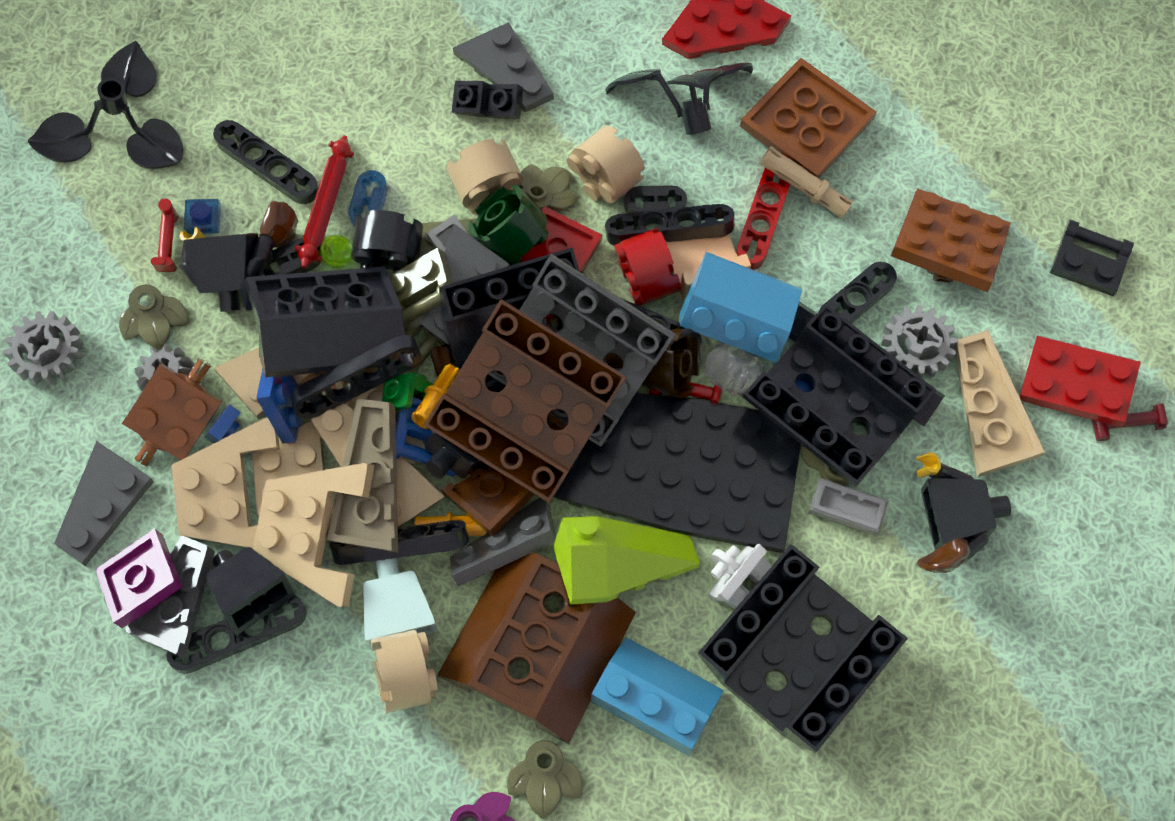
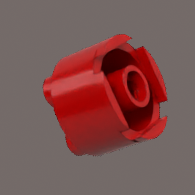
(648, 267)

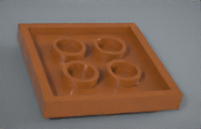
(808, 118)
(951, 240)

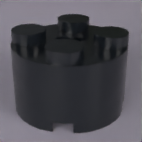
(386, 240)

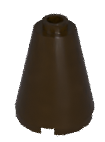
(675, 366)

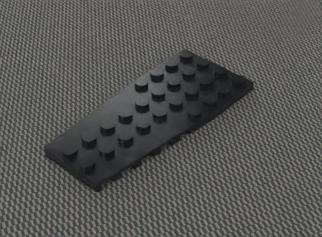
(691, 471)

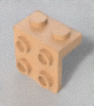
(689, 254)

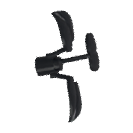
(129, 72)
(695, 111)

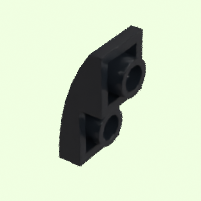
(487, 100)

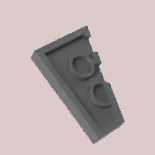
(505, 60)
(465, 259)
(100, 503)
(521, 535)

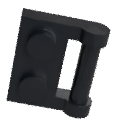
(1088, 266)

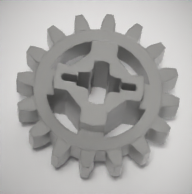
(935, 339)
(44, 348)

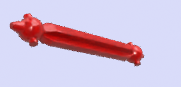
(324, 202)

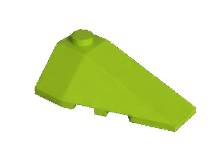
(611, 556)

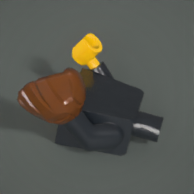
(225, 261)
(957, 513)

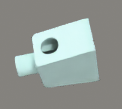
(395, 603)

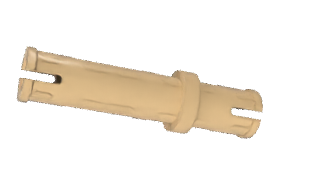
(800, 178)

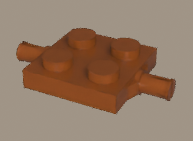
(172, 412)

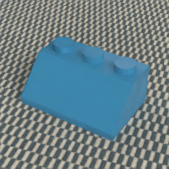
(740, 307)
(656, 696)

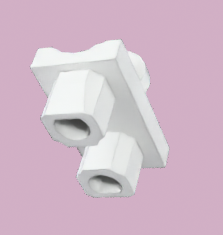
(748, 563)

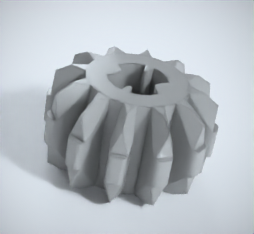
(171, 358)

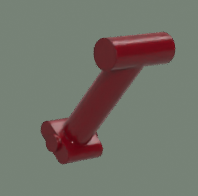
(1156, 417)

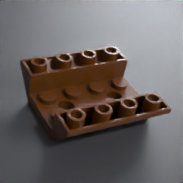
(512, 425)
(562, 648)

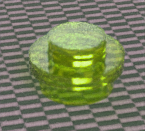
(336, 251)

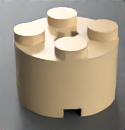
(606, 165)
(482, 171)
(403, 670)

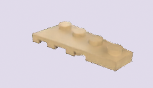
(994, 413)
(414, 491)

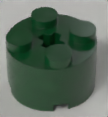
(509, 224)

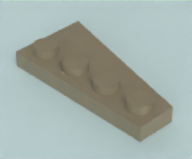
(370, 520)

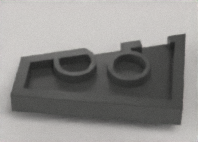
(173, 620)

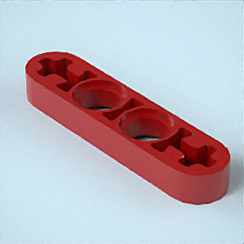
(765, 212)

